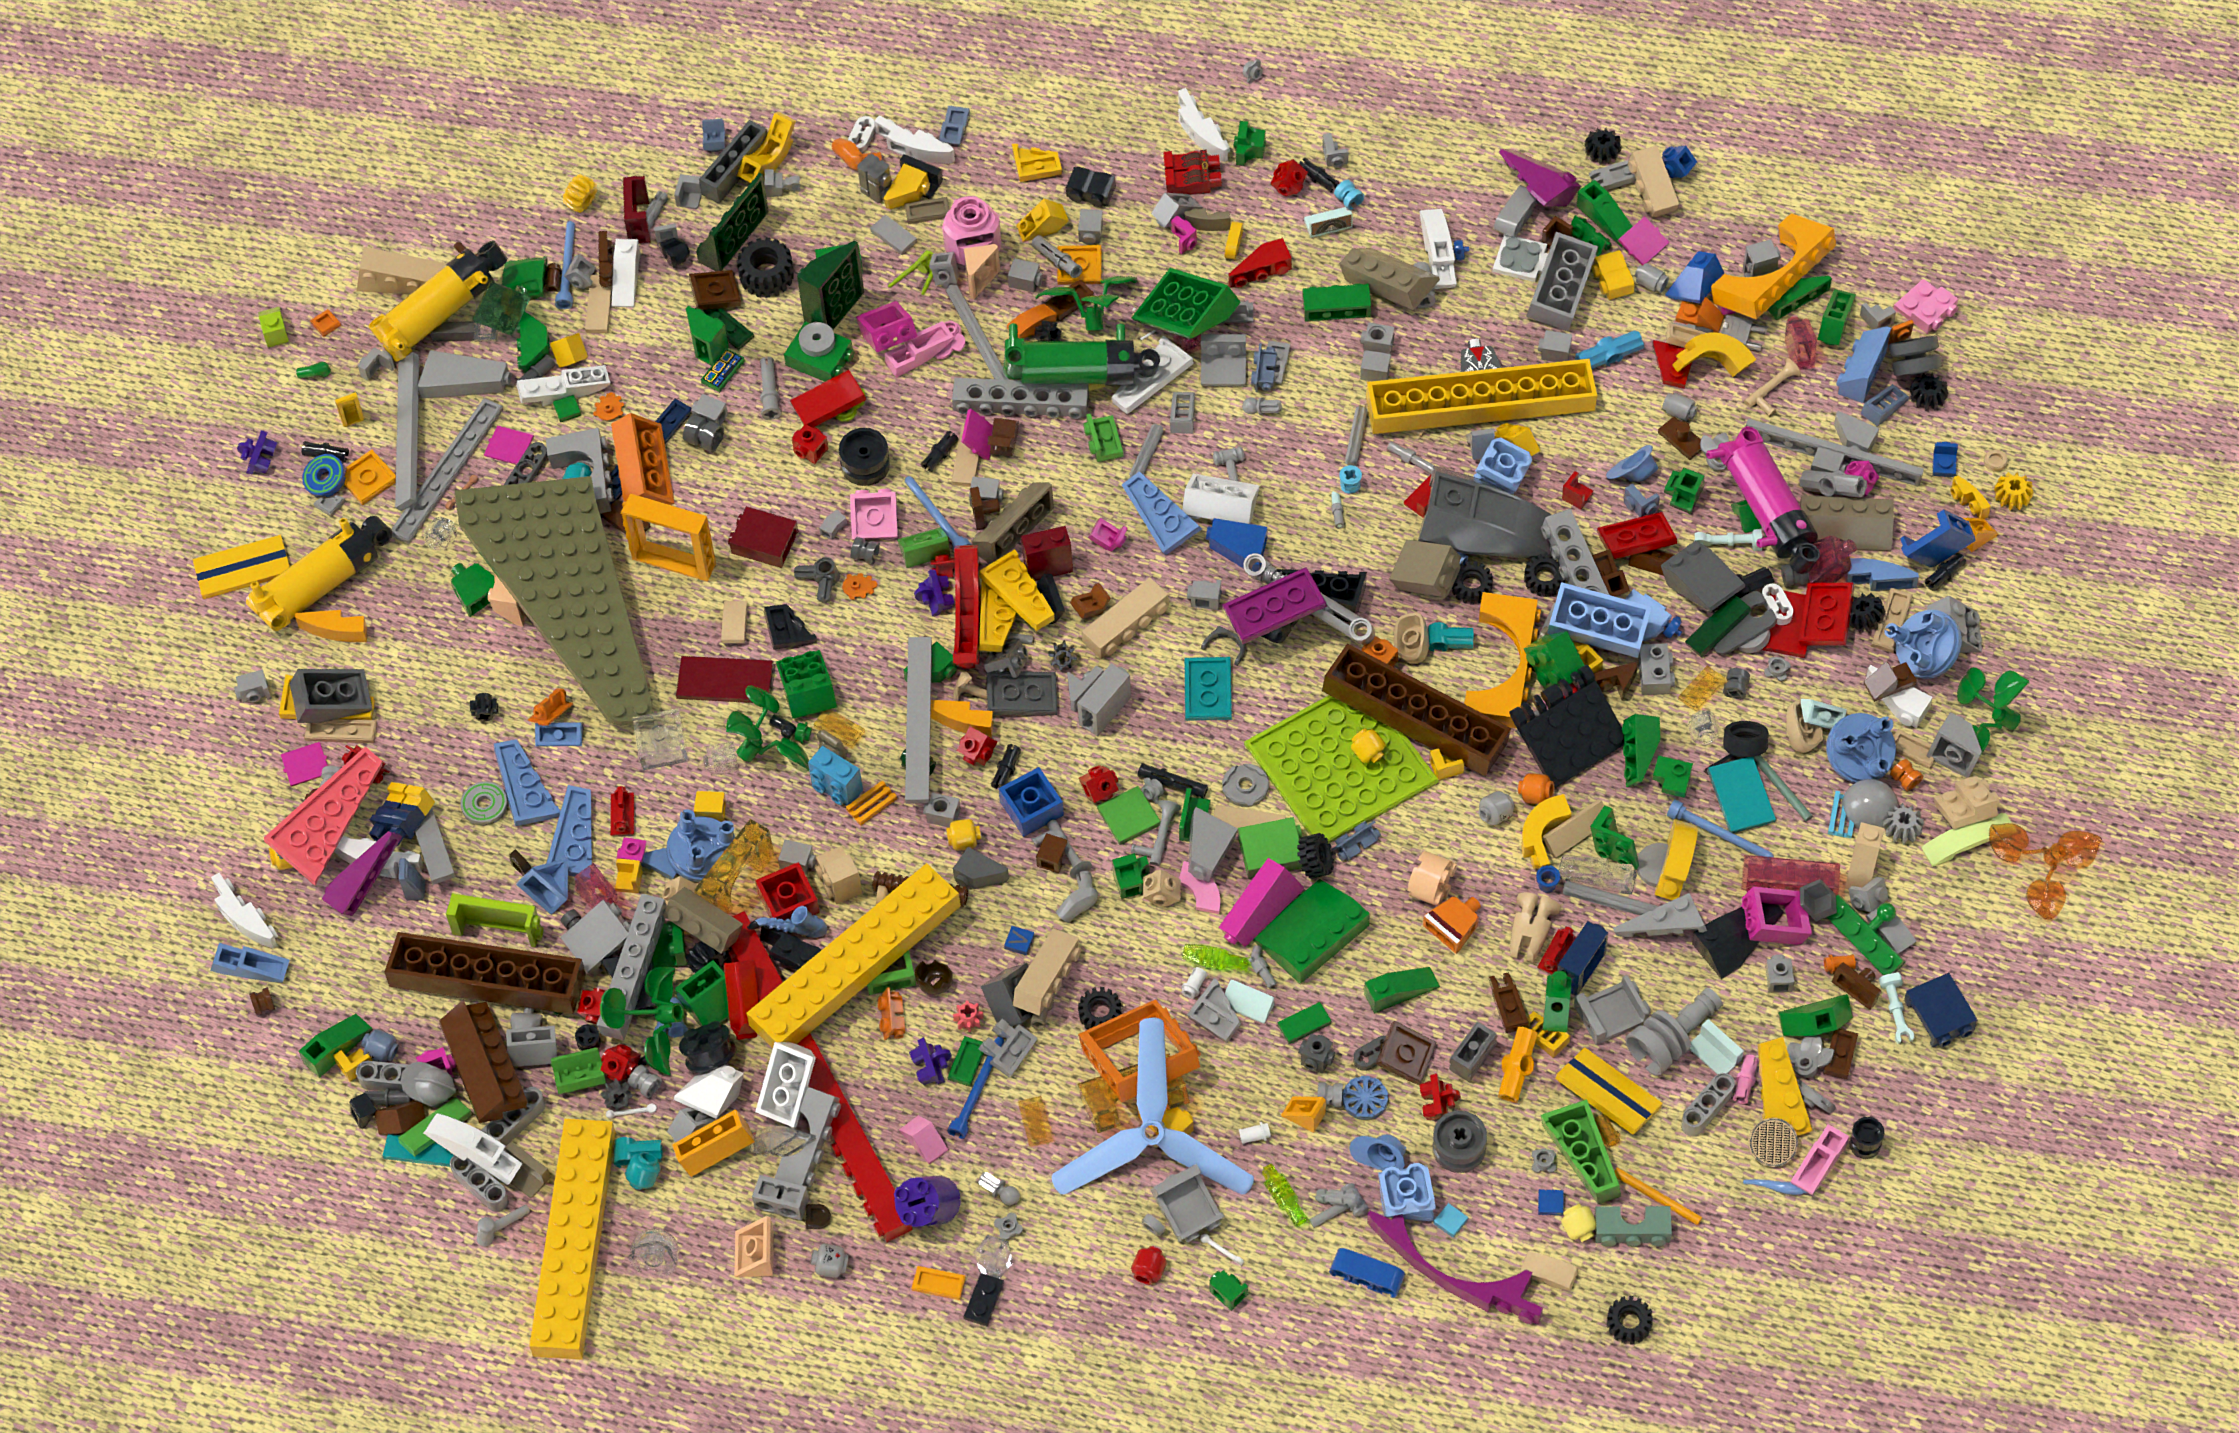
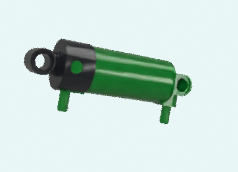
(1076, 361)

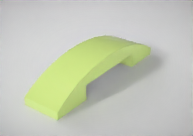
(1960, 839)

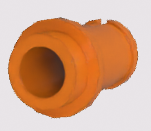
(1831, 963)

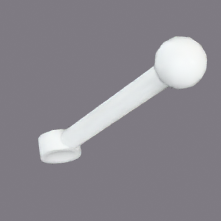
(651, 1108)
(1206, 1239)

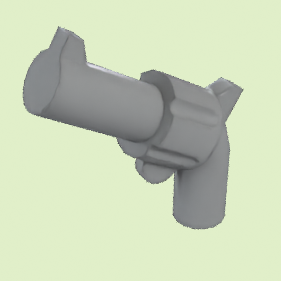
(1260, 966)

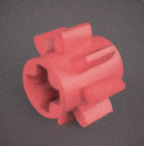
(968, 1022)

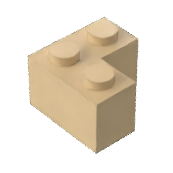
(838, 874)

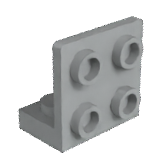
(1223, 360)

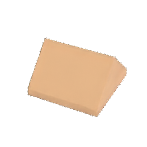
(981, 267)
(754, 1249)

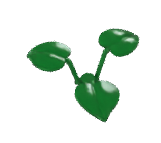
(1094, 314)
(2005, 689)
(752, 745)
(659, 987)

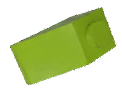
(273, 327)

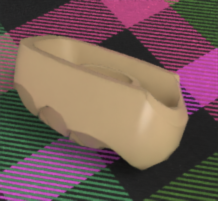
(1411, 638)
(1802, 735)

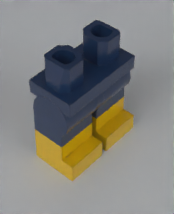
(401, 811)

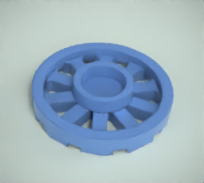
(1365, 1098)

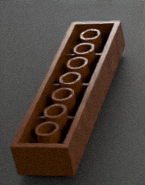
(1416, 709)
(485, 973)

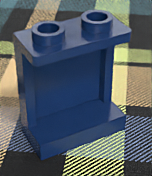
(1942, 1010)

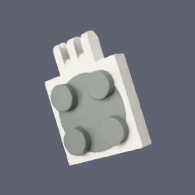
(1520, 258)

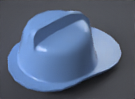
(1635, 467)
(1378, 1152)

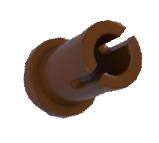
(553, 273)

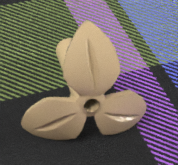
(963, 686)

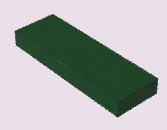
(736, 333)
(1718, 626)

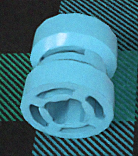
(1347, 192)

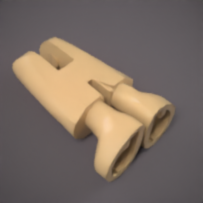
(1528, 931)

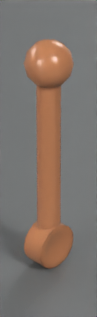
(473, 479)

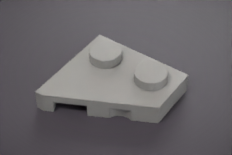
(1215, 1013)

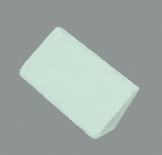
(1821, 713)
(1249, 1001)

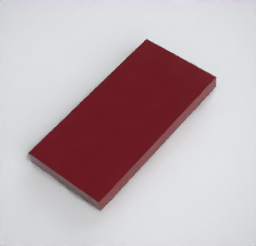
(721, 678)

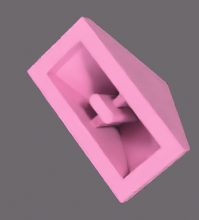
(924, 1138)

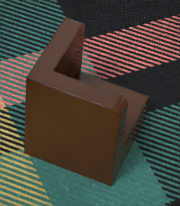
(1554, 226)
(1051, 853)

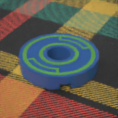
(318, 466)

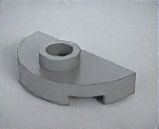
(1812, 1097)

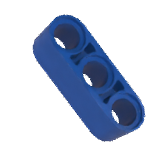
(1367, 1271)

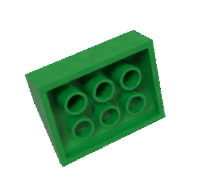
(1186, 304)
(1312, 929)

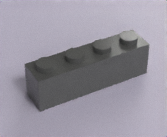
(723, 172)

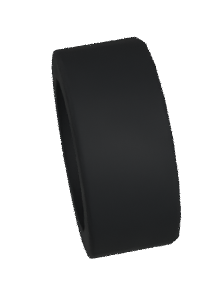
(1745, 738)

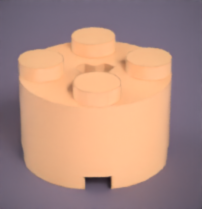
(1431, 878)

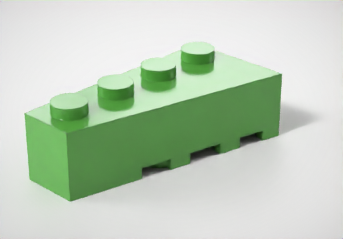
(1576, 1132)

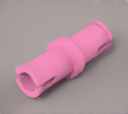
(1745, 1079)

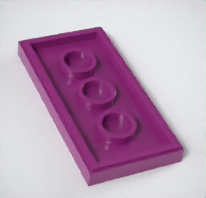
(1274, 605)

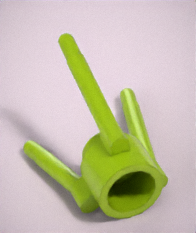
(922, 265)

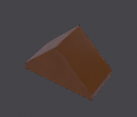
(399, 1117)

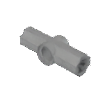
(1833, 483)

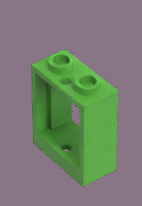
(894, 979)

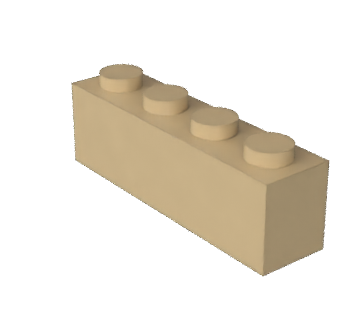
(1125, 618)
(1046, 972)

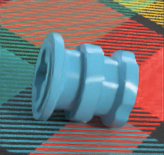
(1350, 476)

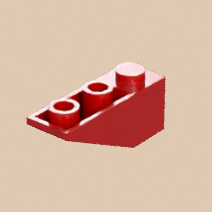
(1265, 261)

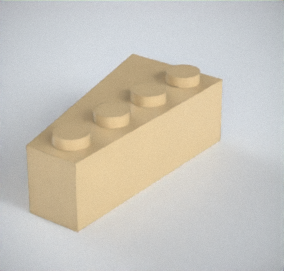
(394, 272)

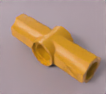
(1517, 1064)

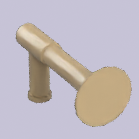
(1757, 397)

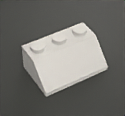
(1219, 499)
(786, 1082)

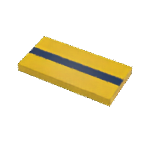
(240, 566)
(1608, 1091)

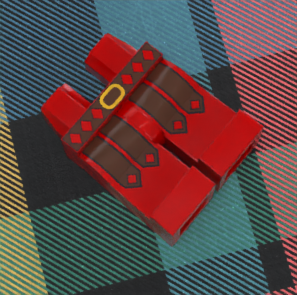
(1190, 172)

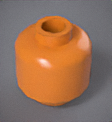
(1535, 788)

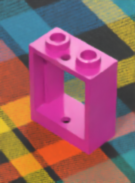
(895, 324)
(1798, 920)

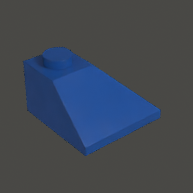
(1696, 278)

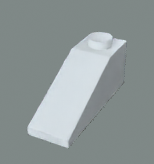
(625, 272)
(1907, 705)

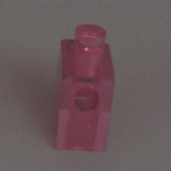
(1800, 332)
(1833, 560)
(588, 881)

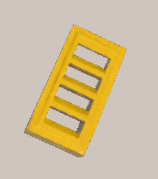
(349, 409)
(1551, 1049)

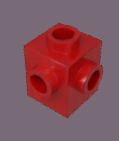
(1289, 178)
(809, 443)
(976, 747)
(1099, 783)
(590, 1005)
(619, 1062)

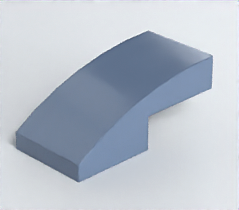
(954, 125)

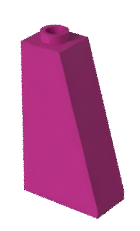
(1260, 903)

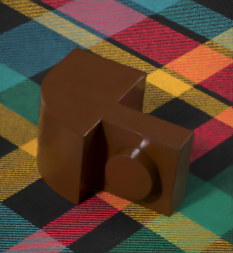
(1003, 436)
(1612, 578)

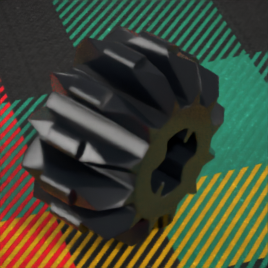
(1603, 145)
(1929, 391)
(1866, 612)
(703, 954)

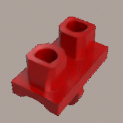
(1441, 1097)

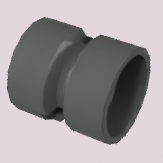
(701, 432)

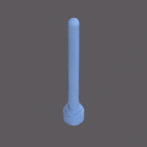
(564, 299)
(935, 513)
(1678, 811)

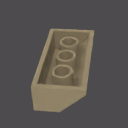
(1388, 276)
(1015, 520)
(1862, 520)

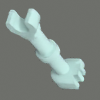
(1730, 539)
(1890, 983)

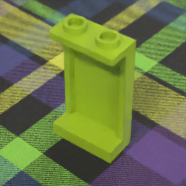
(493, 914)

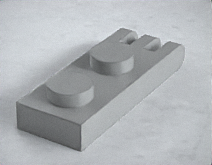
(1613, 175)

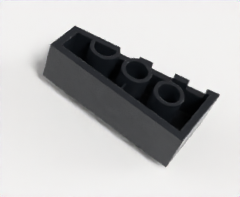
(1340, 587)

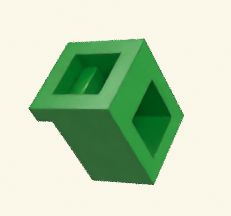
(1227, 1289)

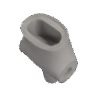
(526, 1019)

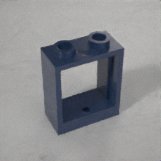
(1584, 955)

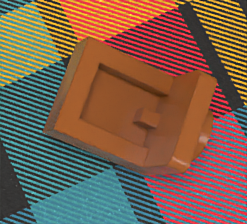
(1091, 603)

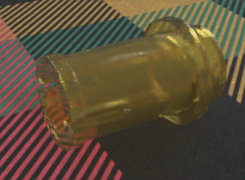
(1609, 1135)

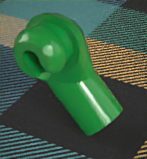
(317, 369)

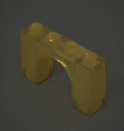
(750, 848)
(1100, 1099)

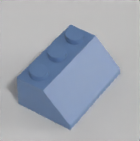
(1864, 364)

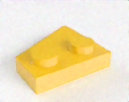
(1035, 163)

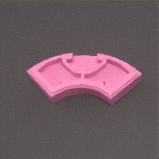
(1205, 893)

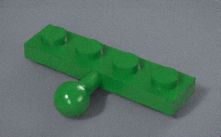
(1865, 937)

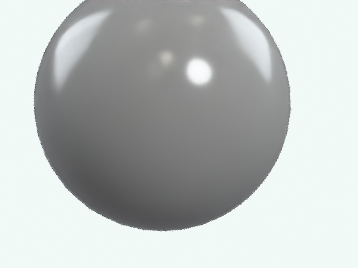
(1869, 802)

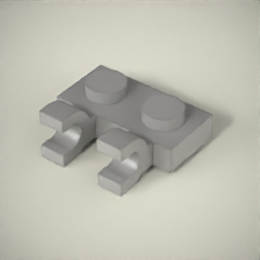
(1012, 1051)

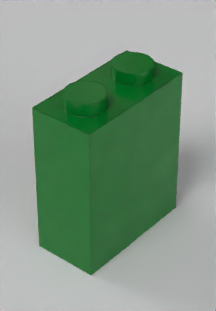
(820, 367)

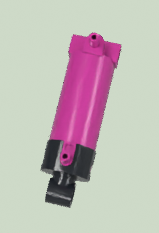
(1770, 499)

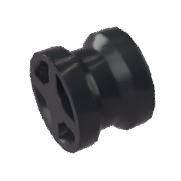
(586, 1033)

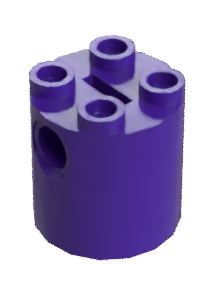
(927, 1201)

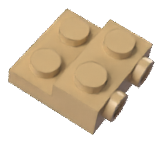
(1968, 802)

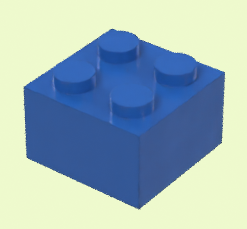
(1031, 801)

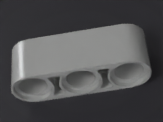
(1515, 212)
(381, 1073)
(1712, 1095)

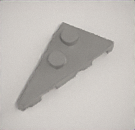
(1669, 918)

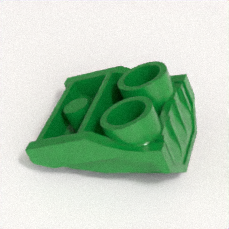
(527, 274)

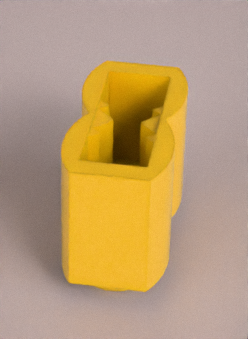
(1613, 275)

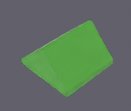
(923, 546)

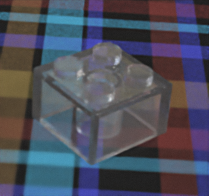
(660, 739)

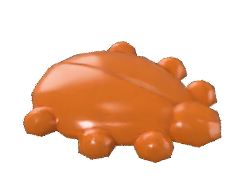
(609, 407)
(858, 586)

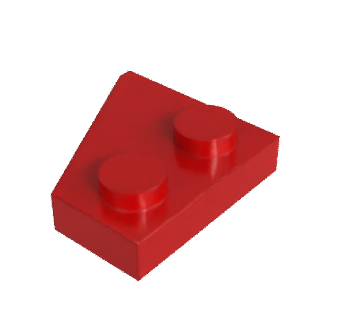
(1666, 357)

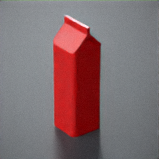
(741, 996)

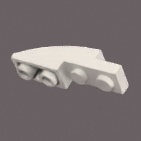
(1201, 130)
(919, 146)
(1439, 247)
(574, 382)
(351, 849)
(241, 915)
(473, 1144)

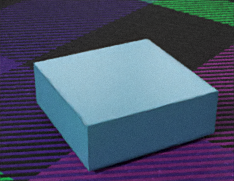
(1450, 1220)

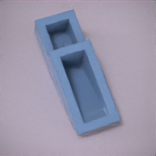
(1881, 575)
(249, 964)

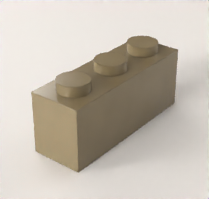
(703, 920)

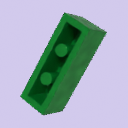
(1336, 302)

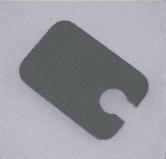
(1748, 627)

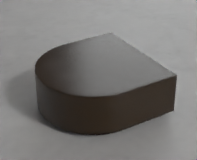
(519, 862)
(817, 1216)

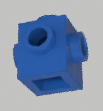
(1678, 161)

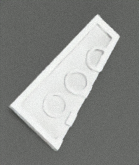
(1172, 363)

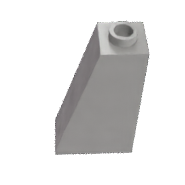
(461, 375)

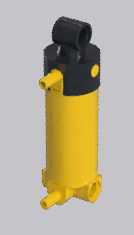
(437, 299)
(318, 572)

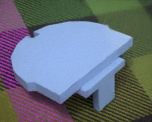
(1657, 618)

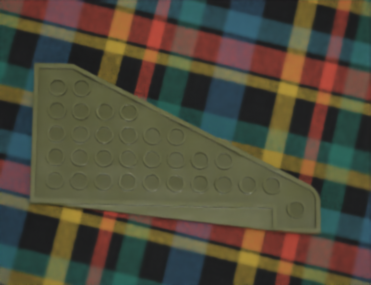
(558, 567)

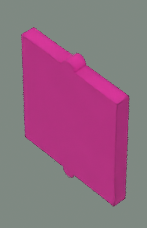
(1643, 241)
(976, 434)
(508, 445)
(304, 763)

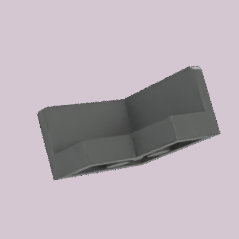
(1000, 995)

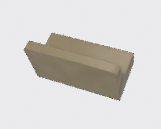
(531, 1174)

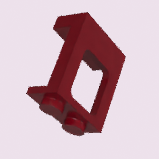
(635, 194)

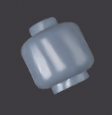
(380, 1046)

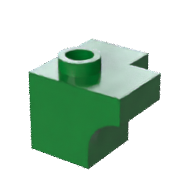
(1249, 143)
(1685, 489)
(1673, 775)
(1128, 874)

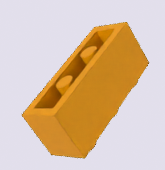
(713, 1143)

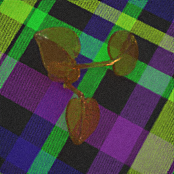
(2076, 847)

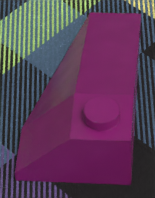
(1546, 183)

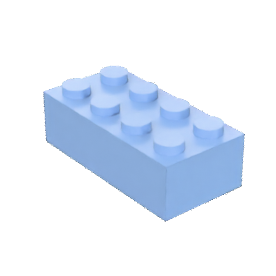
(1600, 619)

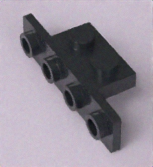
(788, 948)

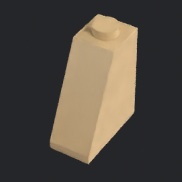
(1864, 855)

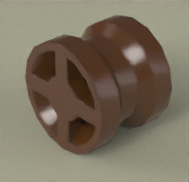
(262, 1001)

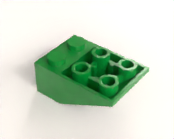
(806, 684)

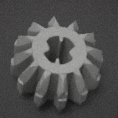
(1900, 830)

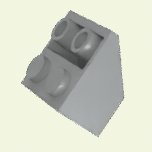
(1967, 620)

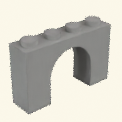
(589, 449)

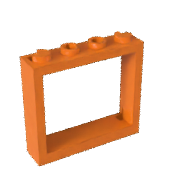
(1125, 1026)

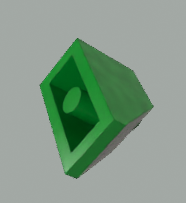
(941, 664)

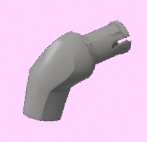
(1080, 899)

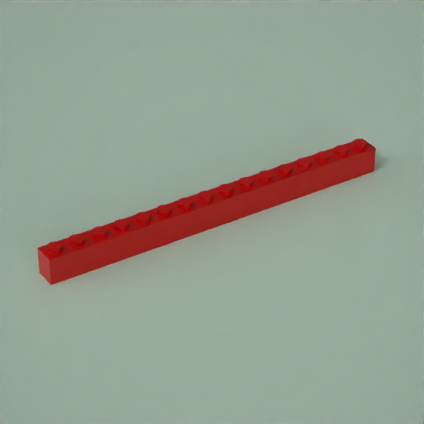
(847, 1135)

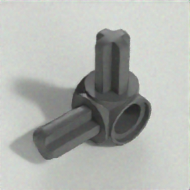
(817, 572)

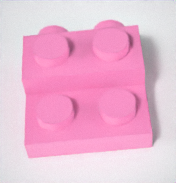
(1927, 306)
(874, 514)

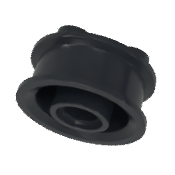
(707, 1047)

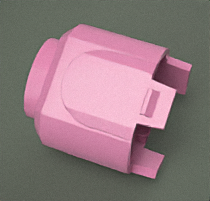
(970, 220)

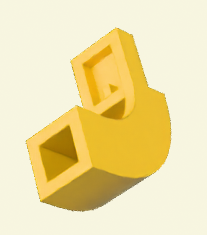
(772, 150)
(1719, 346)
(1541, 820)
(1677, 860)

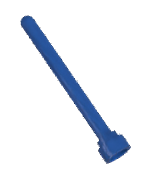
(960, 1124)

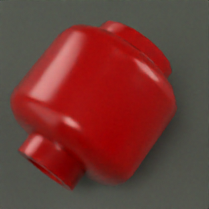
(1148, 1265)

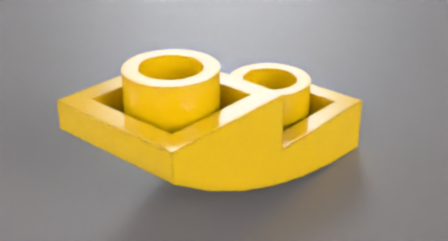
(1967, 493)

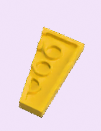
(1779, 1086)

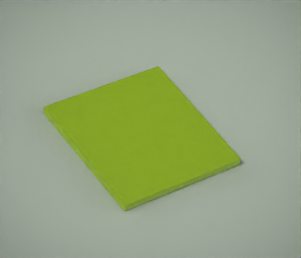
(1324, 780)

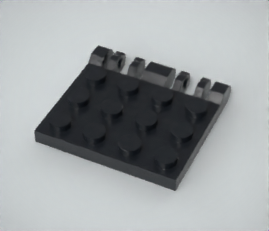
(1573, 728)

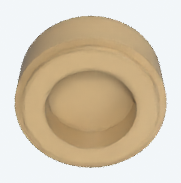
(1995, 460)

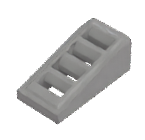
(1180, 424)

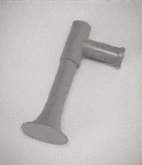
(1168, 809)
(1077, 864)

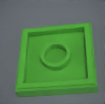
(1128, 815)

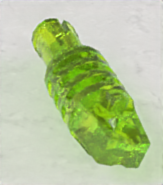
(1214, 957)
(1283, 1194)

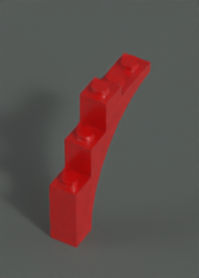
(967, 607)

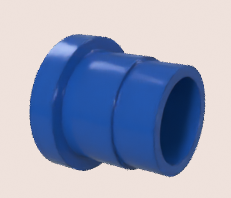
(1547, 872)

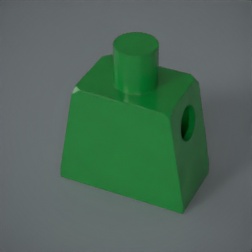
(472, 586)
(1557, 991)

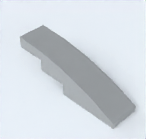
(434, 850)

